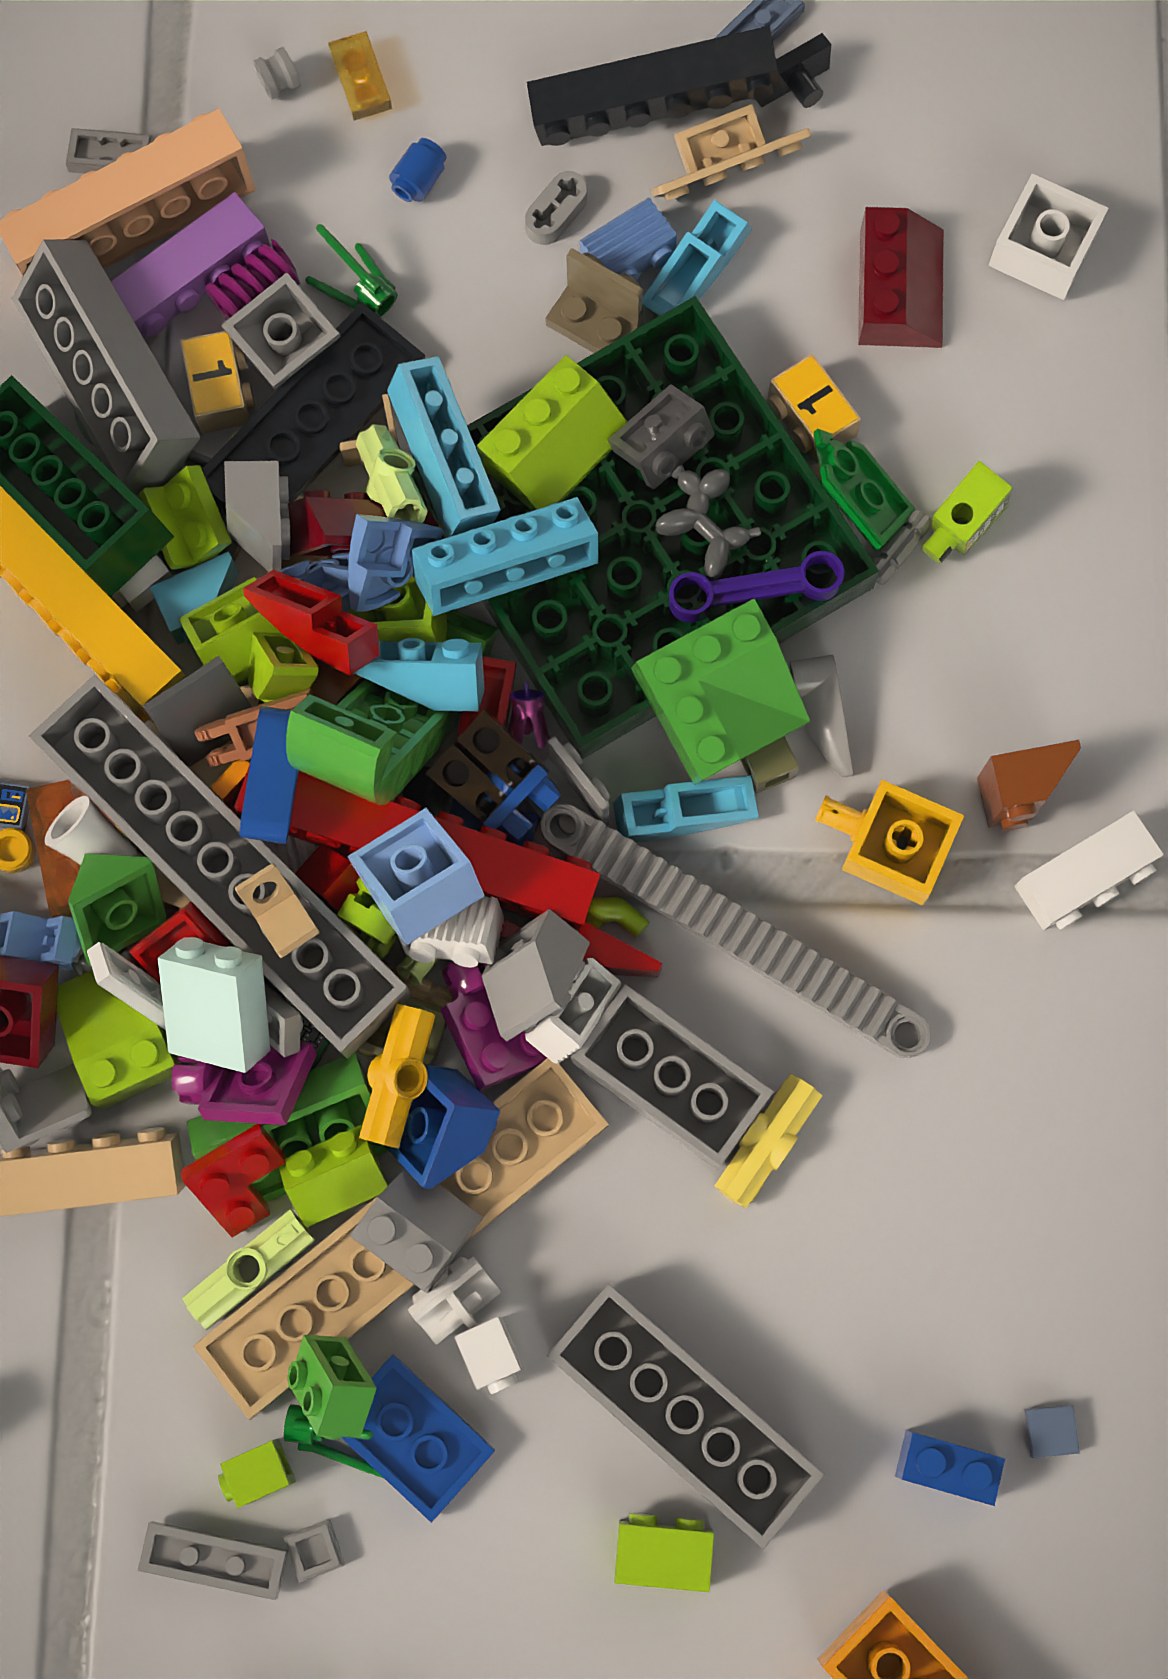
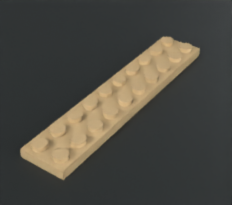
(346, 1286)

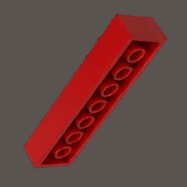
(518, 876)

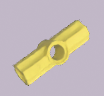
(768, 1141)

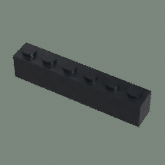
(654, 86)

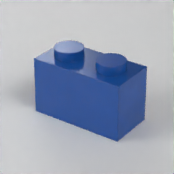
(950, 1468)

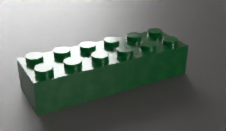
(73, 493)

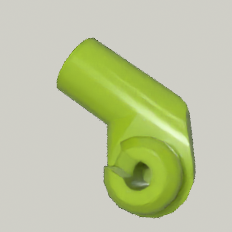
(616, 910)

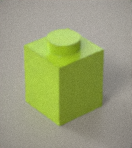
(255, 1473)

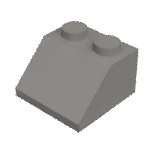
(416, 1229)

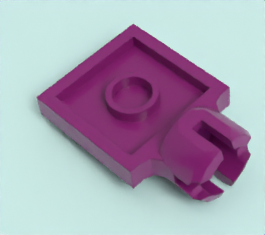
(476, 1034)
(258, 1096)

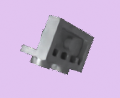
(663, 435)

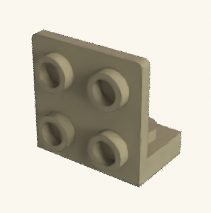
(596, 303)

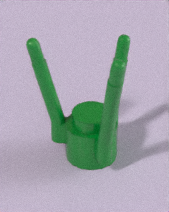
(372, 287)
(299, 1430)

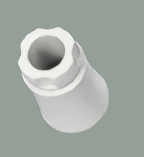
(85, 830)

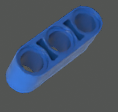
(270, 781)

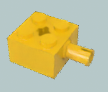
(875, 836)

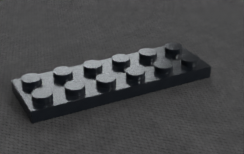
(319, 405)

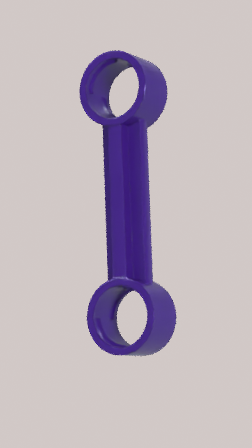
(756, 586)

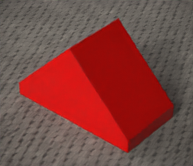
(329, 877)

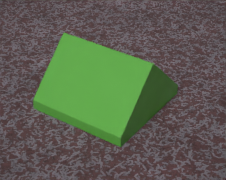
(115, 901)

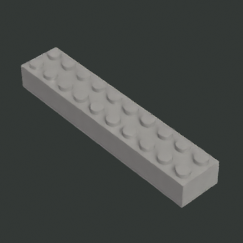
(200, 850)

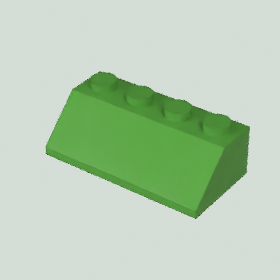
(329, 1103)

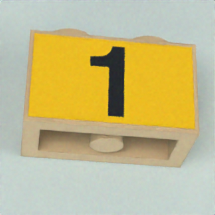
(216, 381)
(810, 401)

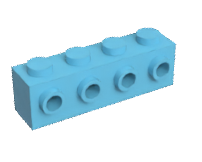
(442, 447)
(505, 556)

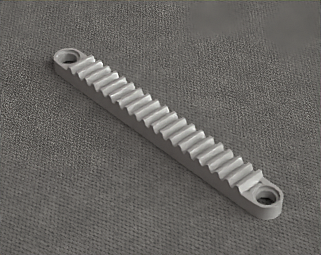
(736, 931)

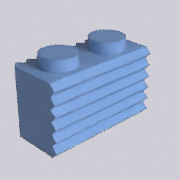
(633, 241)

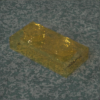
(360, 75)

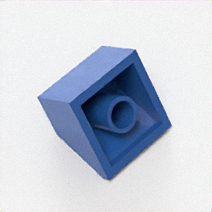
(445, 1127)

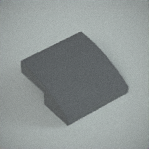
(196, 701)

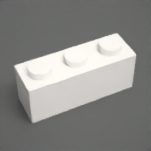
(1090, 872)

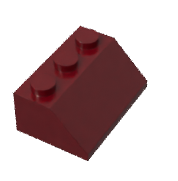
(900, 279)
(325, 524)

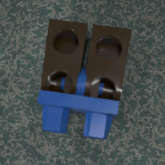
(498, 791)

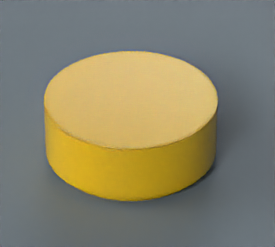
(16, 850)

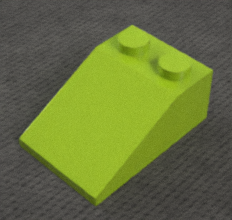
(111, 1043)

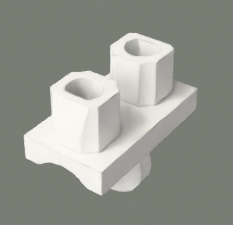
(454, 1299)

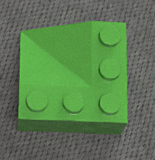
(722, 691)

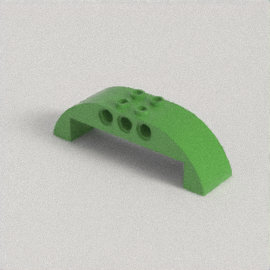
(375, 736)

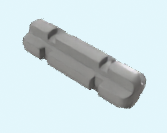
(901, 545)

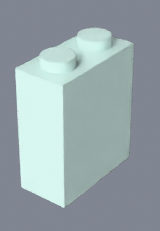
(214, 1004)

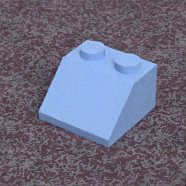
(417, 876)

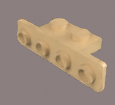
(721, 145)

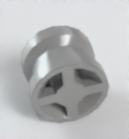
(277, 73)

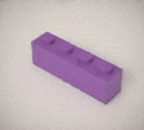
(178, 270)

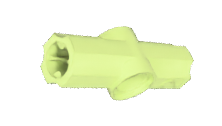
(390, 475)
(227, 1289)

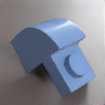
(39, 938)

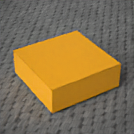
(231, 781)

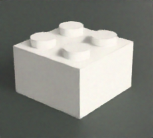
(1047, 236)

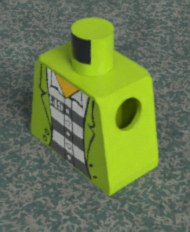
(977, 500)

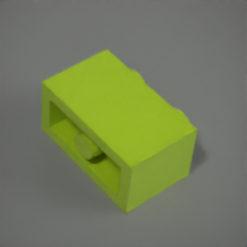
(332, 1176)
(664, 1554)

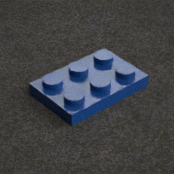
(418, 1440)

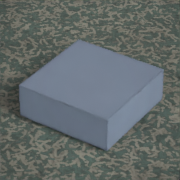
(1051, 1431)

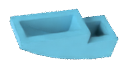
(698, 259)
(685, 808)

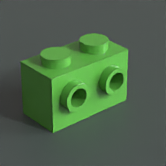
(331, 1386)

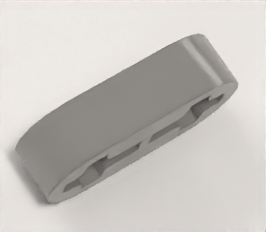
(549, 202)

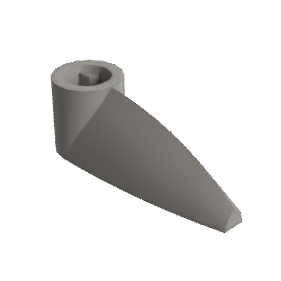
(822, 699)

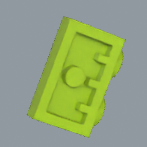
(190, 515)

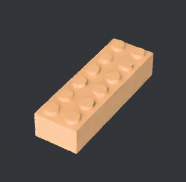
(138, 195)

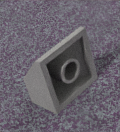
(281, 330)

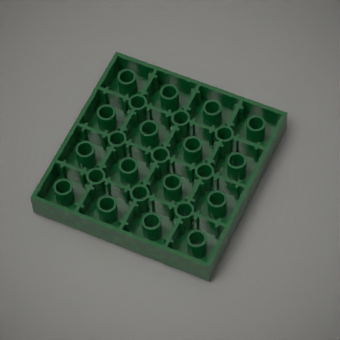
(594, 623)

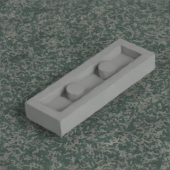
(213, 1560)

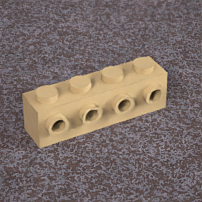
(91, 1172)

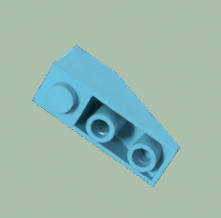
(430, 673)

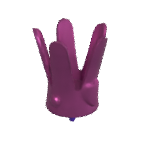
(528, 712)

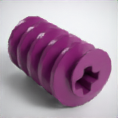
(251, 281)

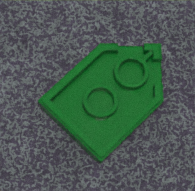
(861, 488)

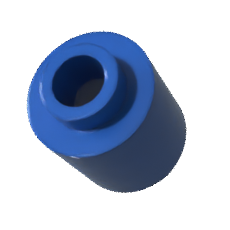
(417, 170)

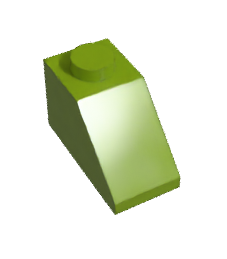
(279, 667)

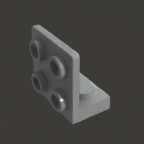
(575, 787)
(40, 1106)

